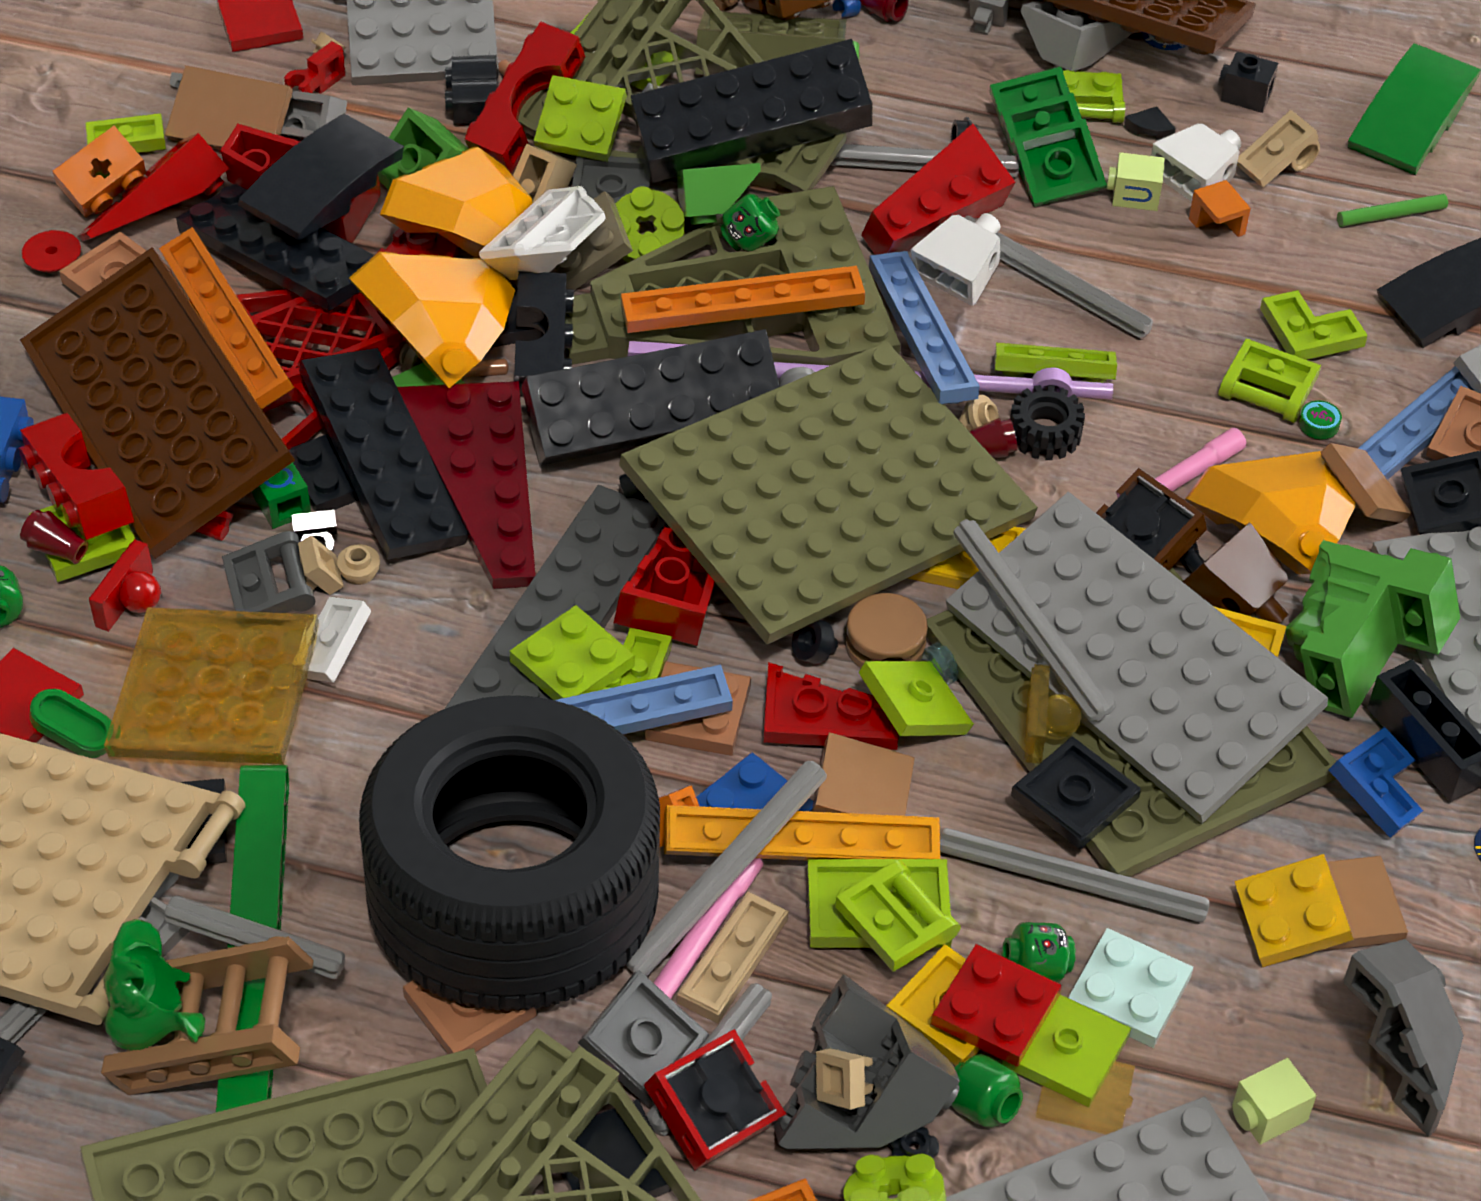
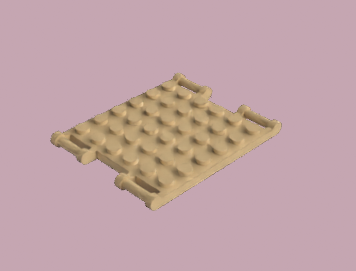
(81, 858)

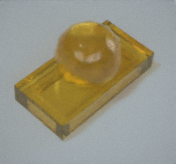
(1047, 715)

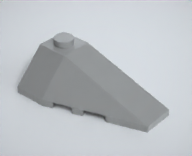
(1070, 36)

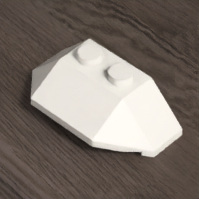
(544, 233)

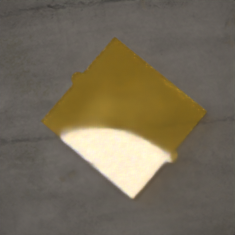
(1106, 1111)

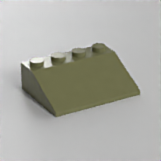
(770, 35)

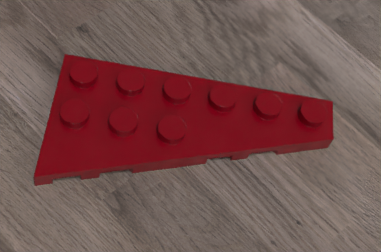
(481, 458)

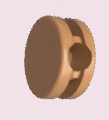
(886, 629)

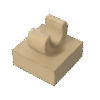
(319, 566)
(842, 1078)

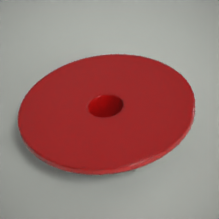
(51, 250)

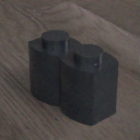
(469, 84)

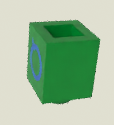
(283, 496)

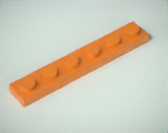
(742, 299)
(226, 317)

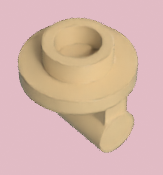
(978, 412)

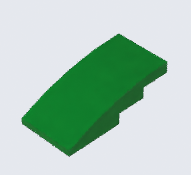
(1413, 108)
(1047, 136)

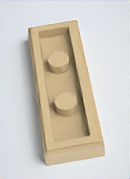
(732, 957)

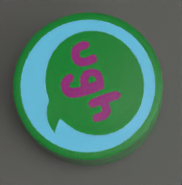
(1320, 419)

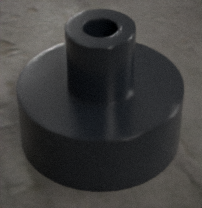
(814, 642)

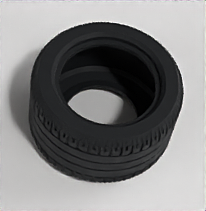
(522, 931)

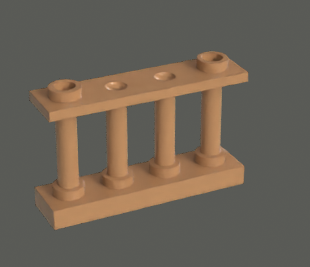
(226, 1050)

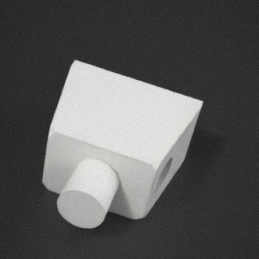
(1197, 158)
(959, 256)

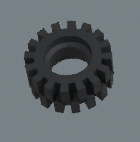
(1050, 406)

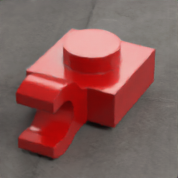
(323, 70)

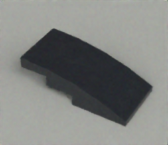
(321, 176)
(1438, 294)

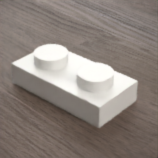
(337, 632)

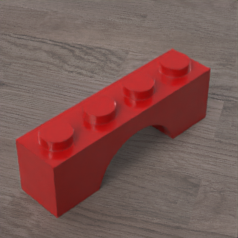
(544, 54)
(88, 498)

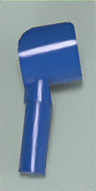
(850, 7)

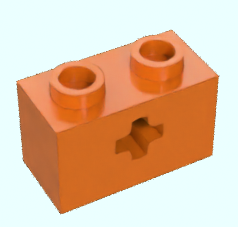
(107, 154)

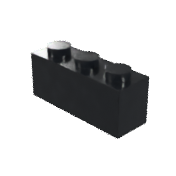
(1429, 728)

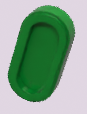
(70, 722)

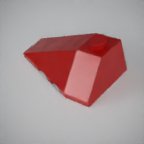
(177, 176)

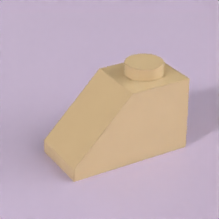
(542, 171)

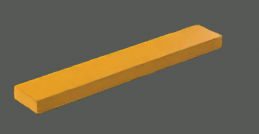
(805, 836)

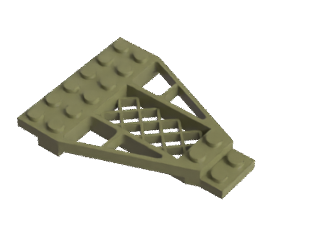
(624, 35)
(810, 238)
(527, 1130)

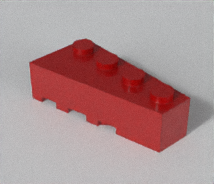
(253, 151)
(957, 181)
(667, 592)

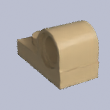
(1286, 143)

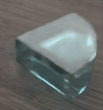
(943, 661)

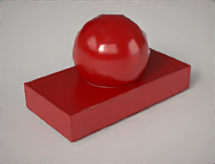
(126, 587)

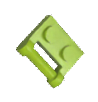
(1097, 94)
(1273, 371)
(885, 921)

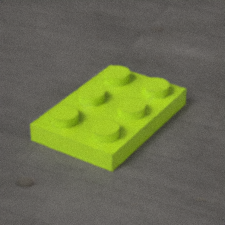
(833, 876)

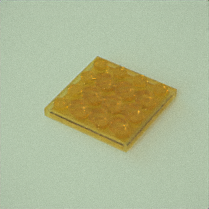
(213, 686)

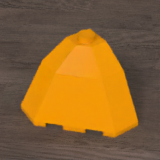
(459, 198)
(439, 306)
(1287, 500)

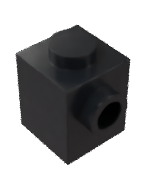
(1248, 81)

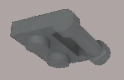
(253, 579)

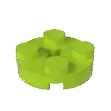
(653, 206)
(908, 1176)

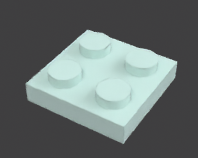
(1132, 985)

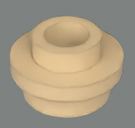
(358, 563)

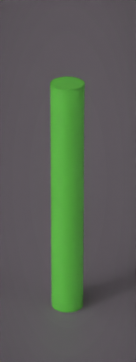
(1392, 210)

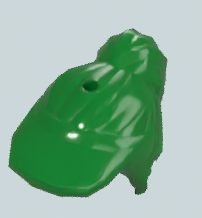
(144, 991)

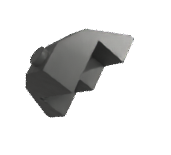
(1413, 1025)
(907, 1077)

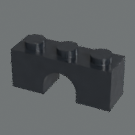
(543, 305)

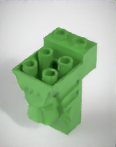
(1363, 610)

